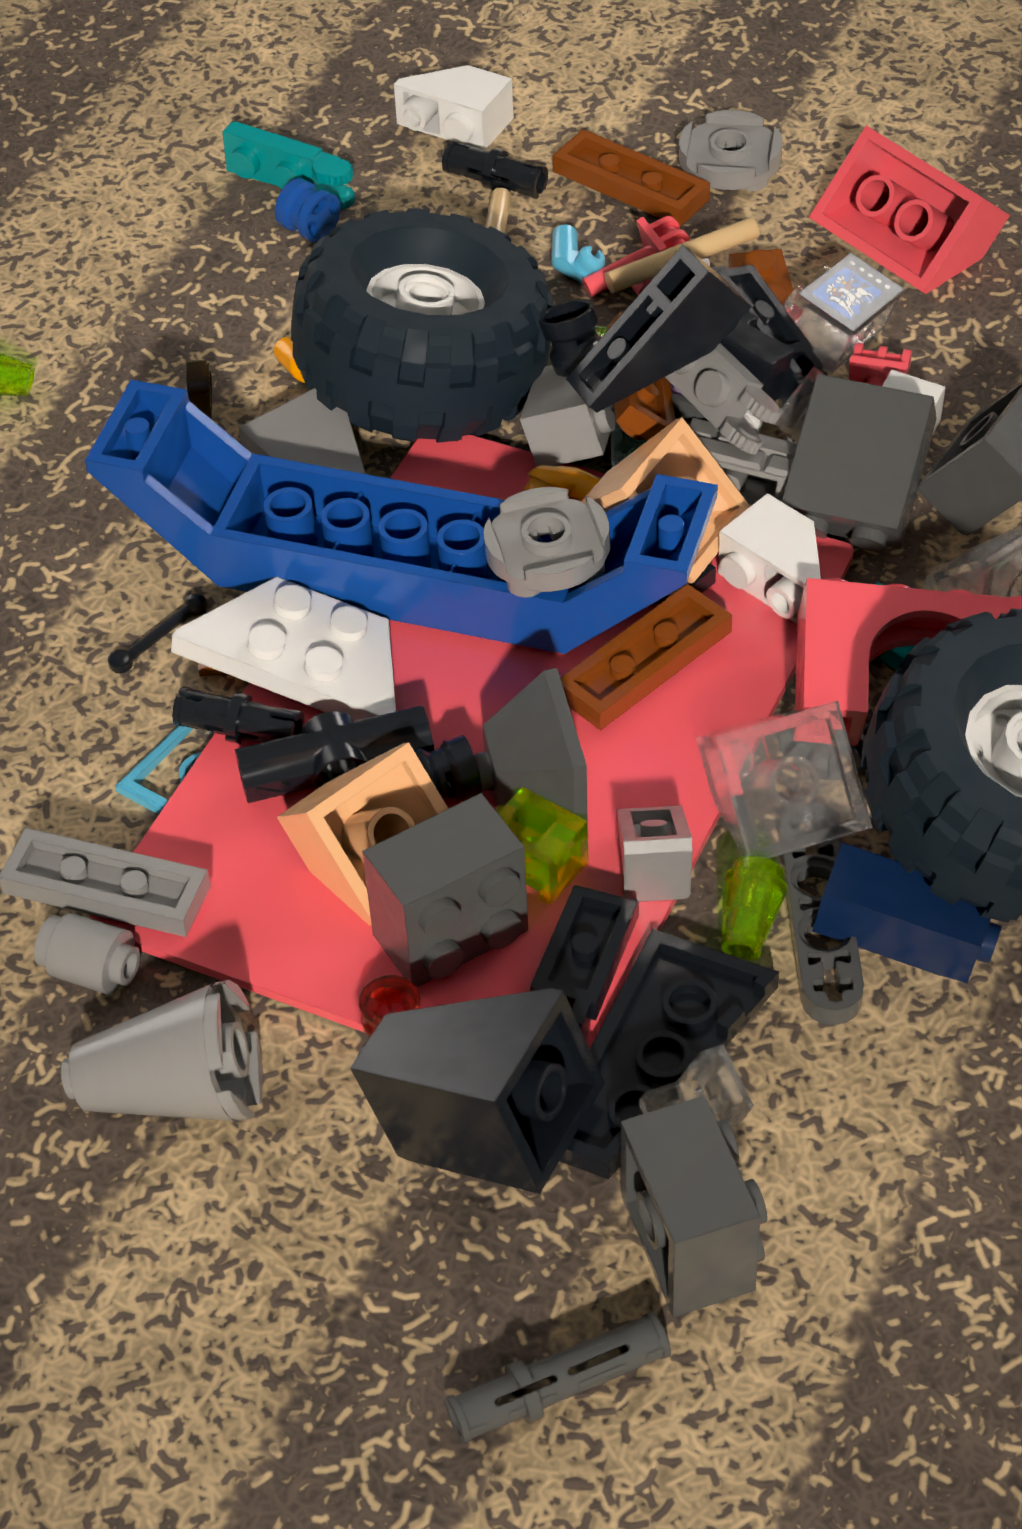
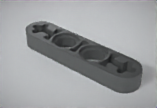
(811, 961)

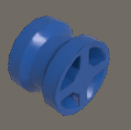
(307, 210)

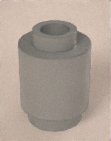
(87, 952)

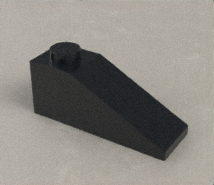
(665, 328)

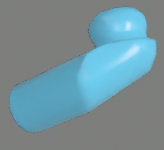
(568, 259)

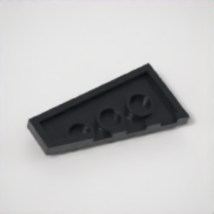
(667, 1012)

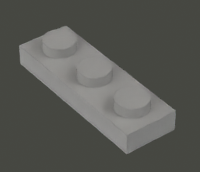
(105, 882)

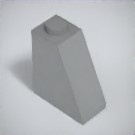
(304, 433)

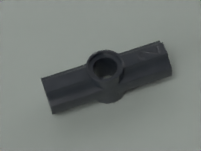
(326, 749)

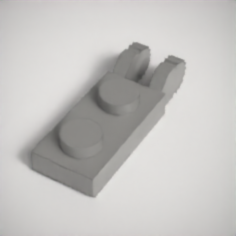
(724, 393)

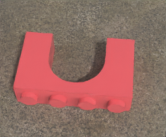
(852, 623)

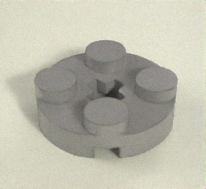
(748, 167)
(533, 567)

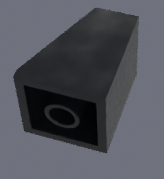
(482, 1085)

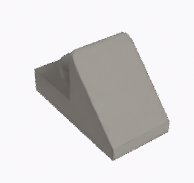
(655, 853)

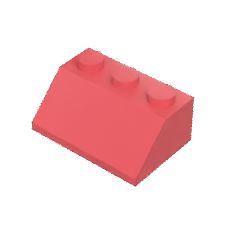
(907, 213)

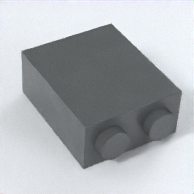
(860, 460)

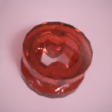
(386, 991)

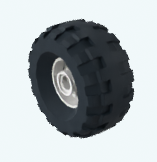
(420, 324)
(950, 763)

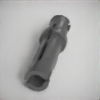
(476, 1411)

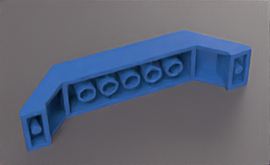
(372, 538)

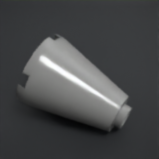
(172, 1061)

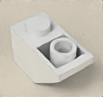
(456, 104)
(770, 554)

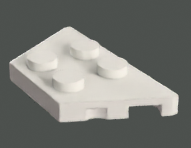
(298, 648)

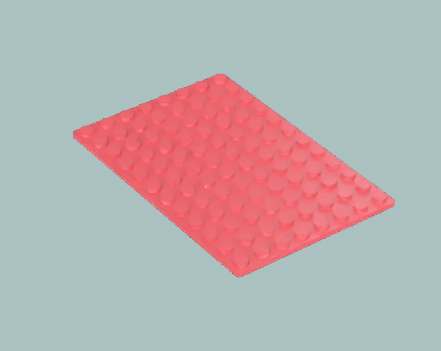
(301, 945)

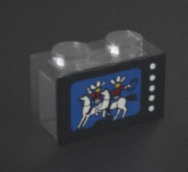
(843, 308)

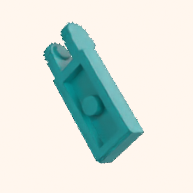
(279, 160)

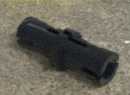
(495, 169)
(235, 716)

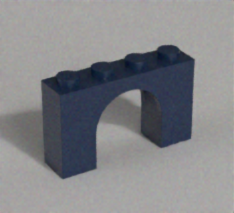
(900, 916)

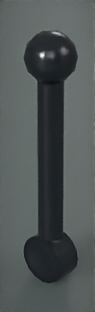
(122, 660)

